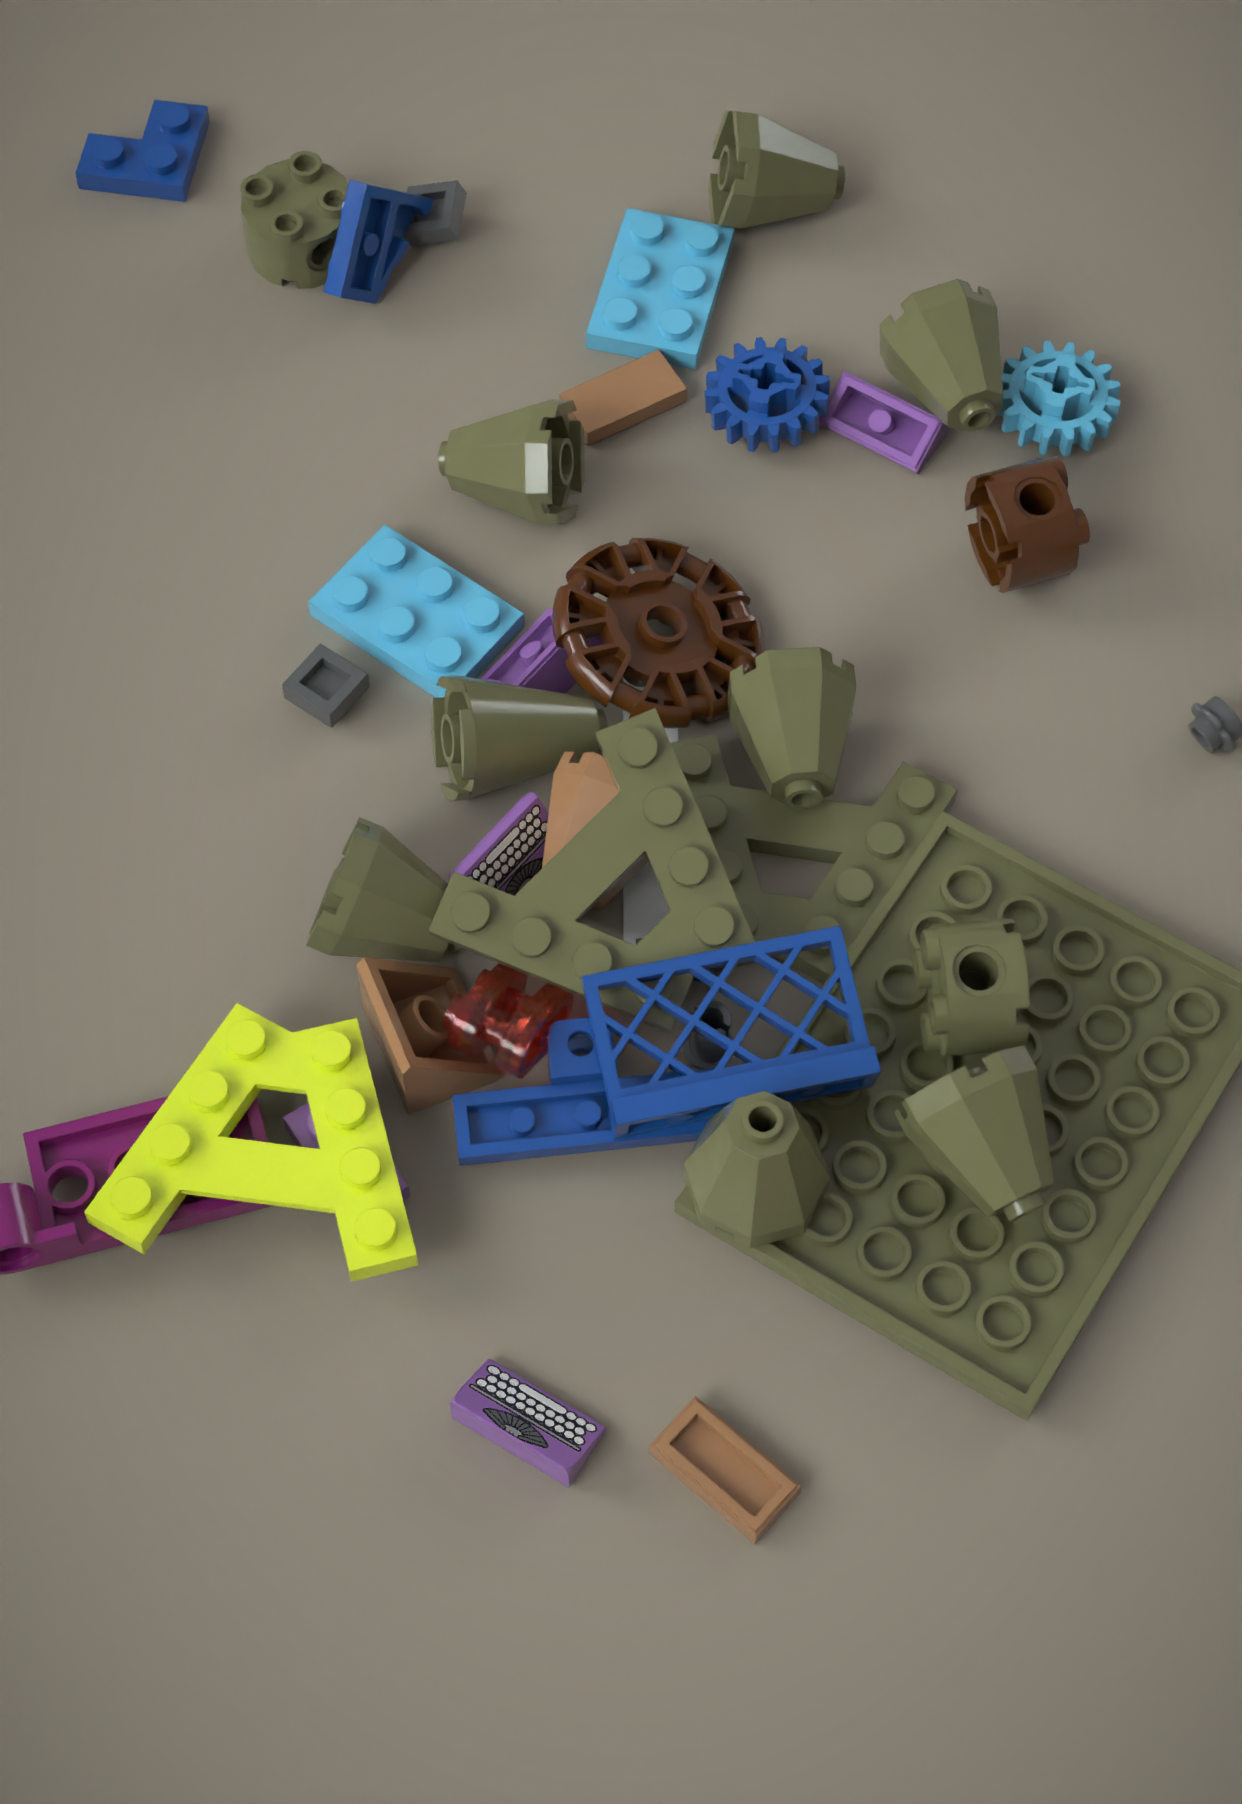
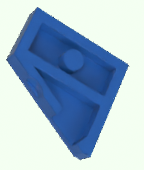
(370, 239)

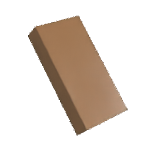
(625, 396)
(725, 1469)

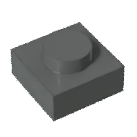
(444, 218)
(326, 685)

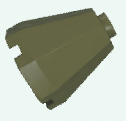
(769, 173)
(948, 353)
(520, 461)
(794, 721)
(379, 902)
(986, 1132)
(756, 1171)

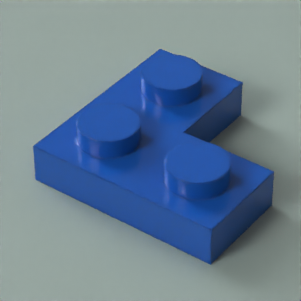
(149, 167)

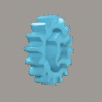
(1058, 398)

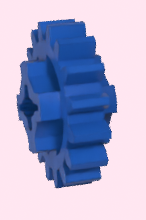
(767, 394)

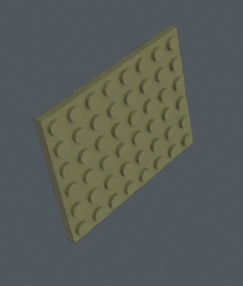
(1129, 1061)

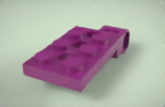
(46, 1231)

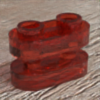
(504, 1016)

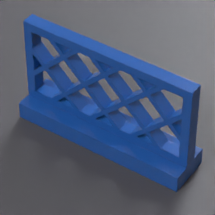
(701, 1095)

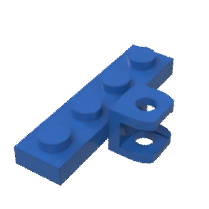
(556, 1117)

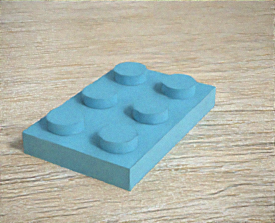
(660, 287)
(415, 612)

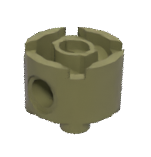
(293, 218)
(992, 963)

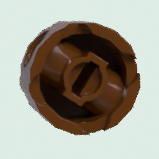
(1025, 524)

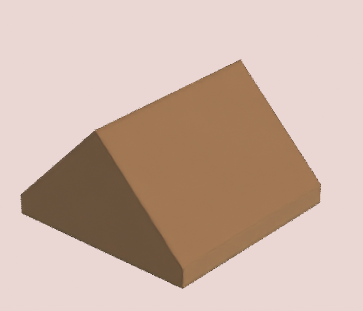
(407, 1015)

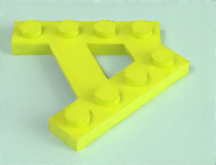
(191, 1152)

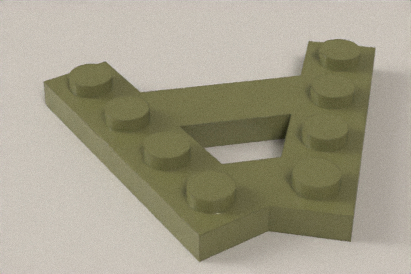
(649, 817)
(860, 841)

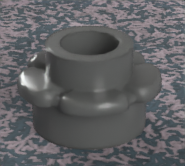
(1215, 725)

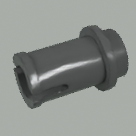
(701, 1051)

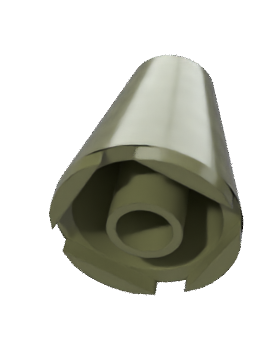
(506, 733)

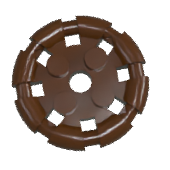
(638, 652)

